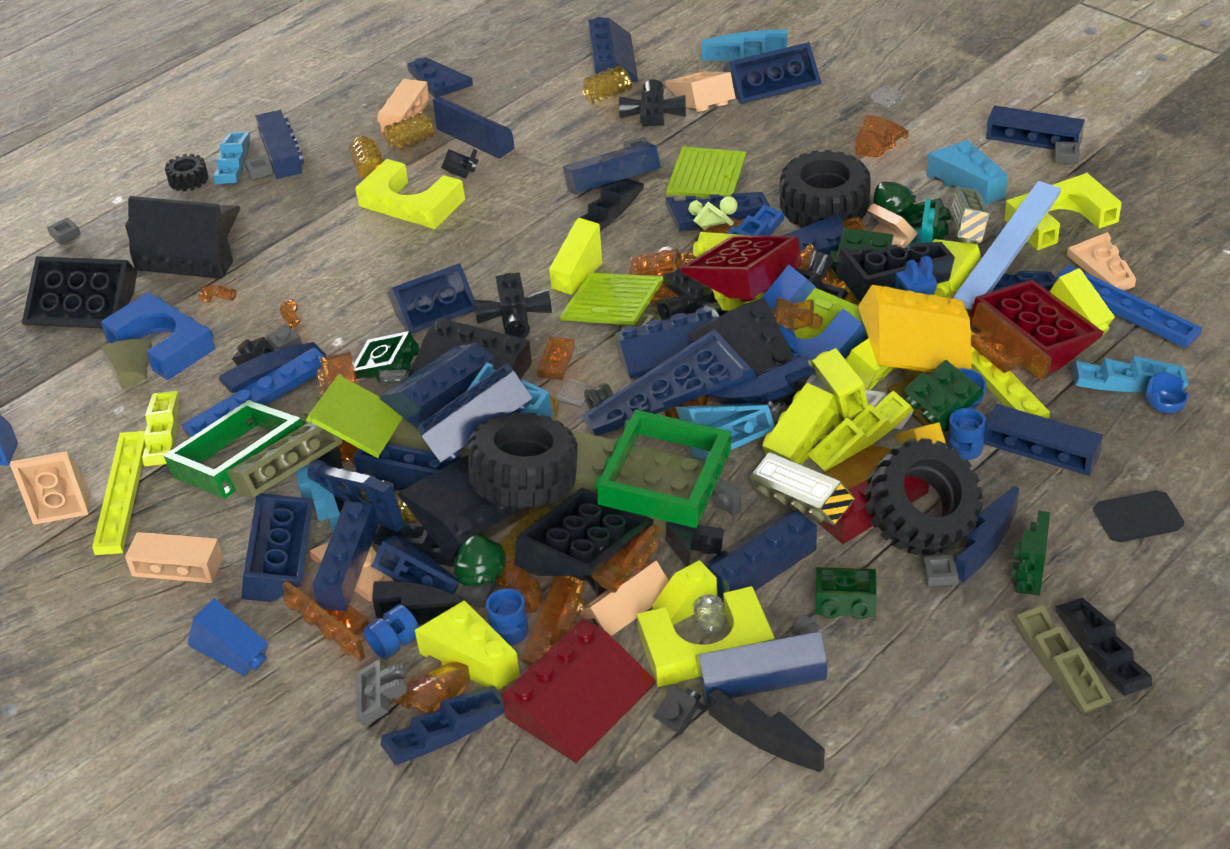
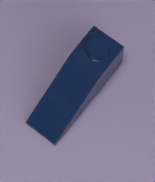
(410, 564)

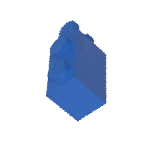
(917, 278)

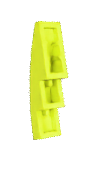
(161, 427)
(861, 432)

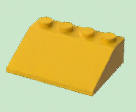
(916, 329)

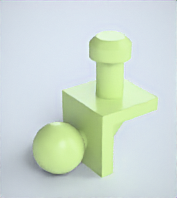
(710, 215)

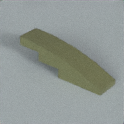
(1062, 660)

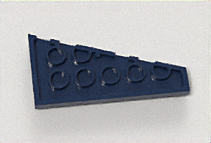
(689, 374)

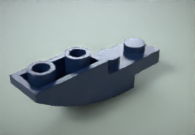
(769, 386)

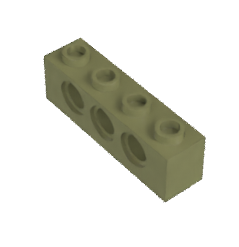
(281, 459)

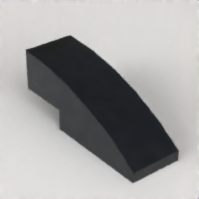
(421, 600)

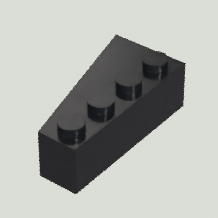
(878, 267)

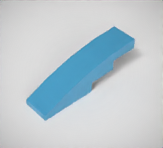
(743, 44)
(232, 157)
(1123, 376)
(323, 500)

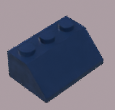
(432, 297)

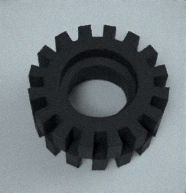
(186, 172)

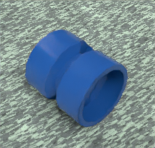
(966, 432)
(508, 615)
(388, 634)

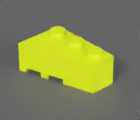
(865, 365)
(803, 424)
(468, 639)

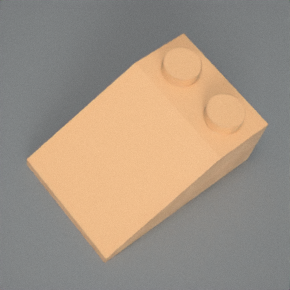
(703, 89)
(51, 487)

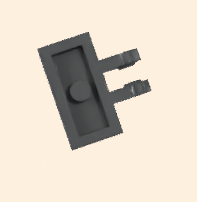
(375, 687)

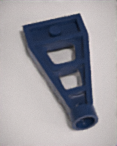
(378, 492)

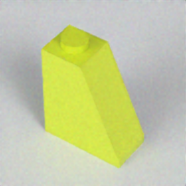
(577, 257)
(966, 259)
(1081, 296)
(841, 381)

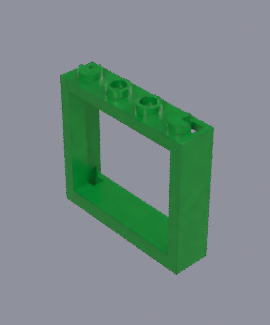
(186, 458)
(656, 504)

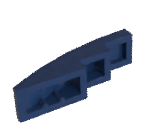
(254, 369)
(989, 532)
(436, 729)

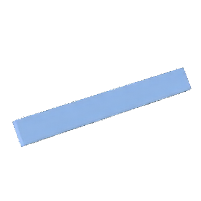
(1008, 243)

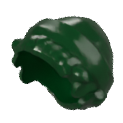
(893, 197)
(479, 561)

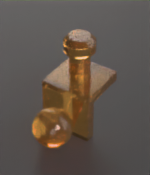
(796, 315)

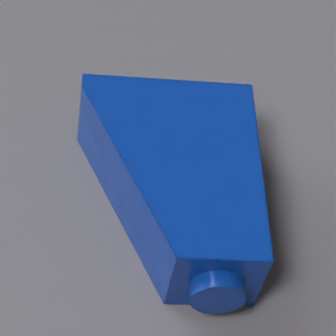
(227, 639)

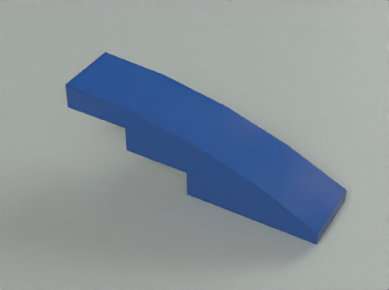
(761, 224)

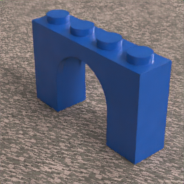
(150, 315)
(843, 332)

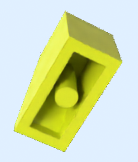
(684, 589)

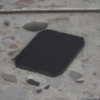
(1138, 516)

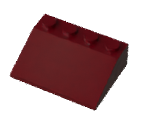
(745, 264)
(1043, 320)
(854, 475)
(577, 691)

